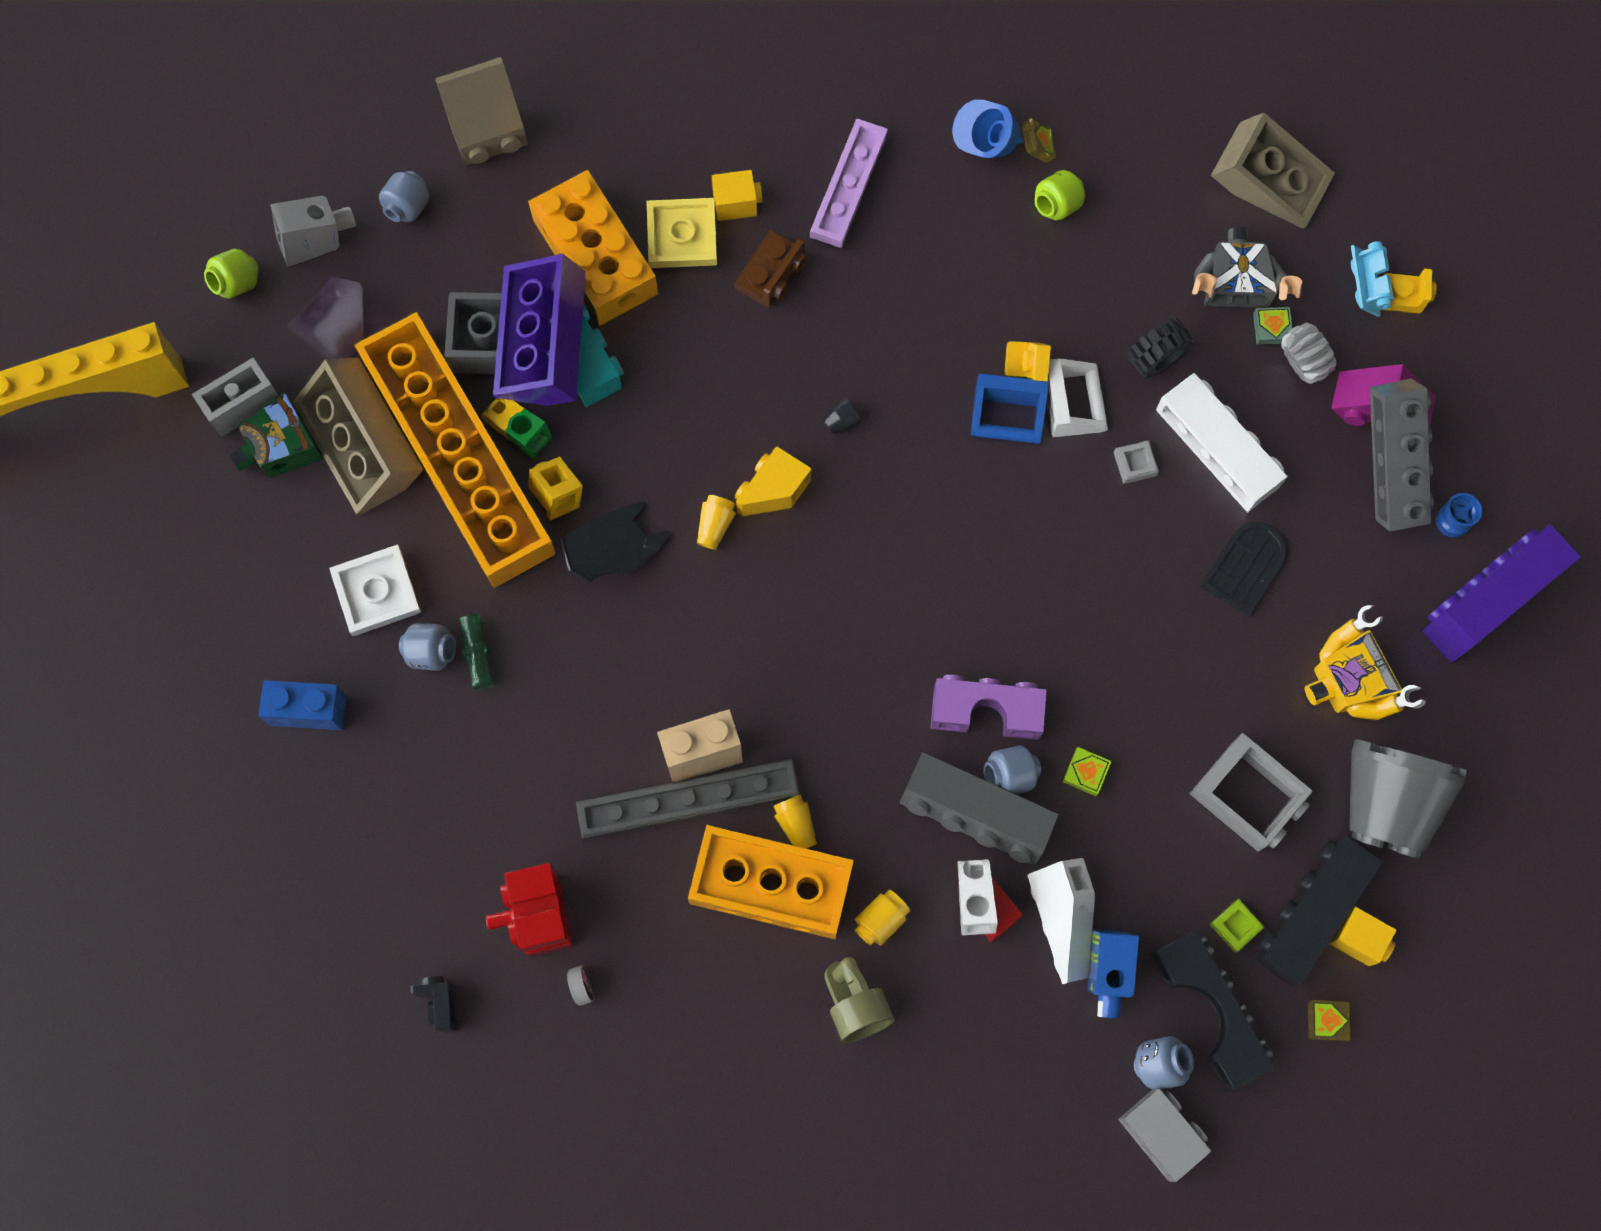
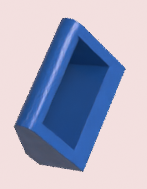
(1009, 391)

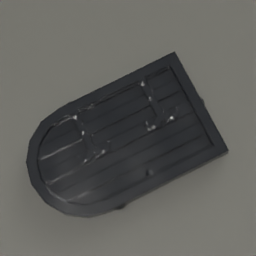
(1246, 566)

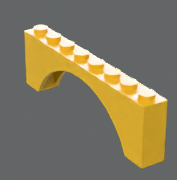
(125, 362)

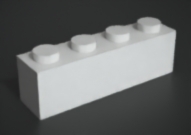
(1221, 442)

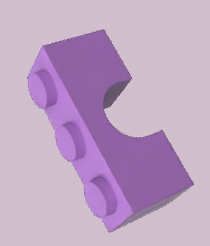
(1019, 705)

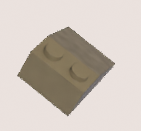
(482, 111)
(1273, 171)

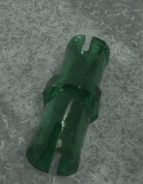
(476, 651)

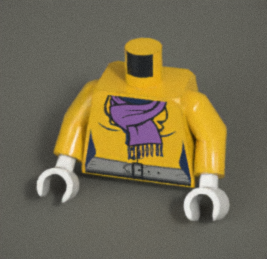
(1357, 674)

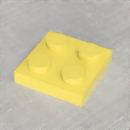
(681, 233)

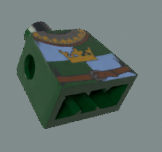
(275, 440)

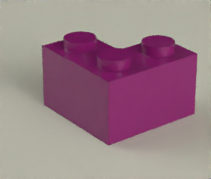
(1353, 391)

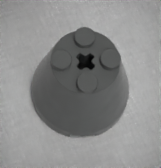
(1399, 797)

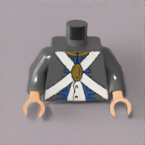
(1242, 274)

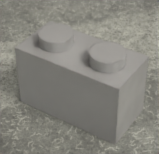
(235, 396)
(1165, 1134)

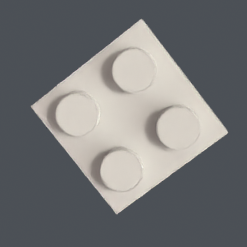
(375, 590)

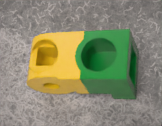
(518, 426)

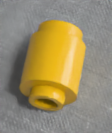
(881, 918)

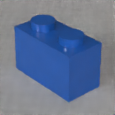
(302, 705)

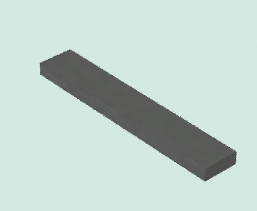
(687, 799)

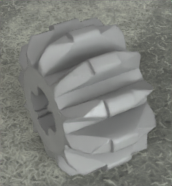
(1308, 353)

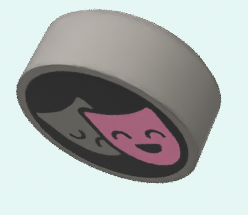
(580, 985)

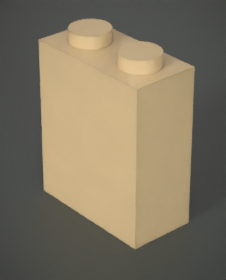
(701, 746)

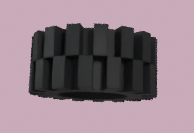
(1161, 348)

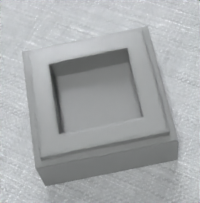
(1136, 462)

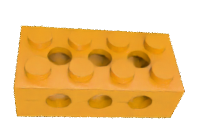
(586, 229)
(762, 858)

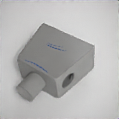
(308, 227)

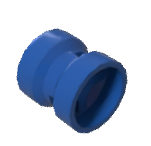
(1465, 509)

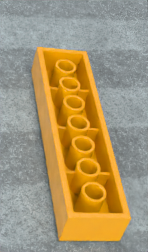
(455, 450)

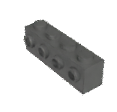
(1401, 454)
(978, 809)

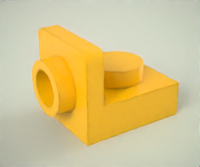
(1412, 292)
(1027, 360)

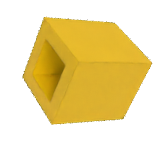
(736, 195)
(1364, 938)

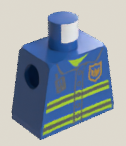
(1112, 952)

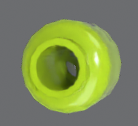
(1059, 195)
(231, 273)

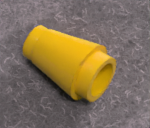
(714, 521)
(796, 821)

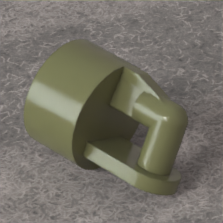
(856, 1008)

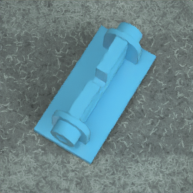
(1372, 292)

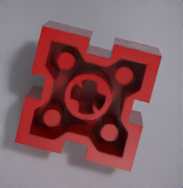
(535, 911)

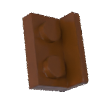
(770, 269)

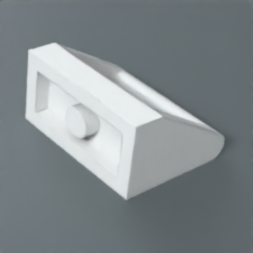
(1057, 405)

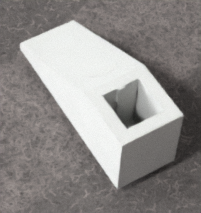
(1067, 911)

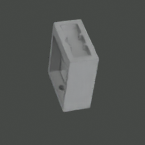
(1272, 770)

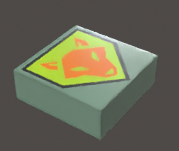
(1271, 324)

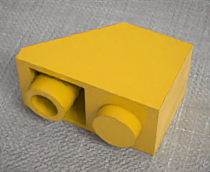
(775, 485)

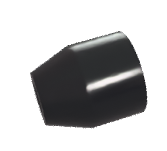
(841, 417)

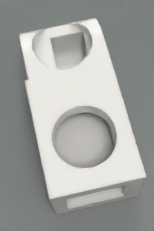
(976, 898)

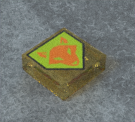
(1038, 140)
(1328, 1020)

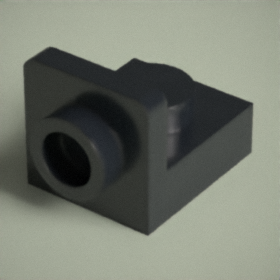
(443, 1007)

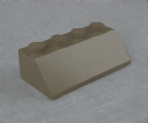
(357, 434)

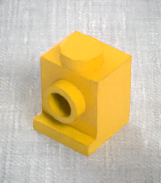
(555, 487)

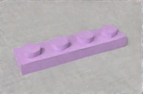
(848, 183)

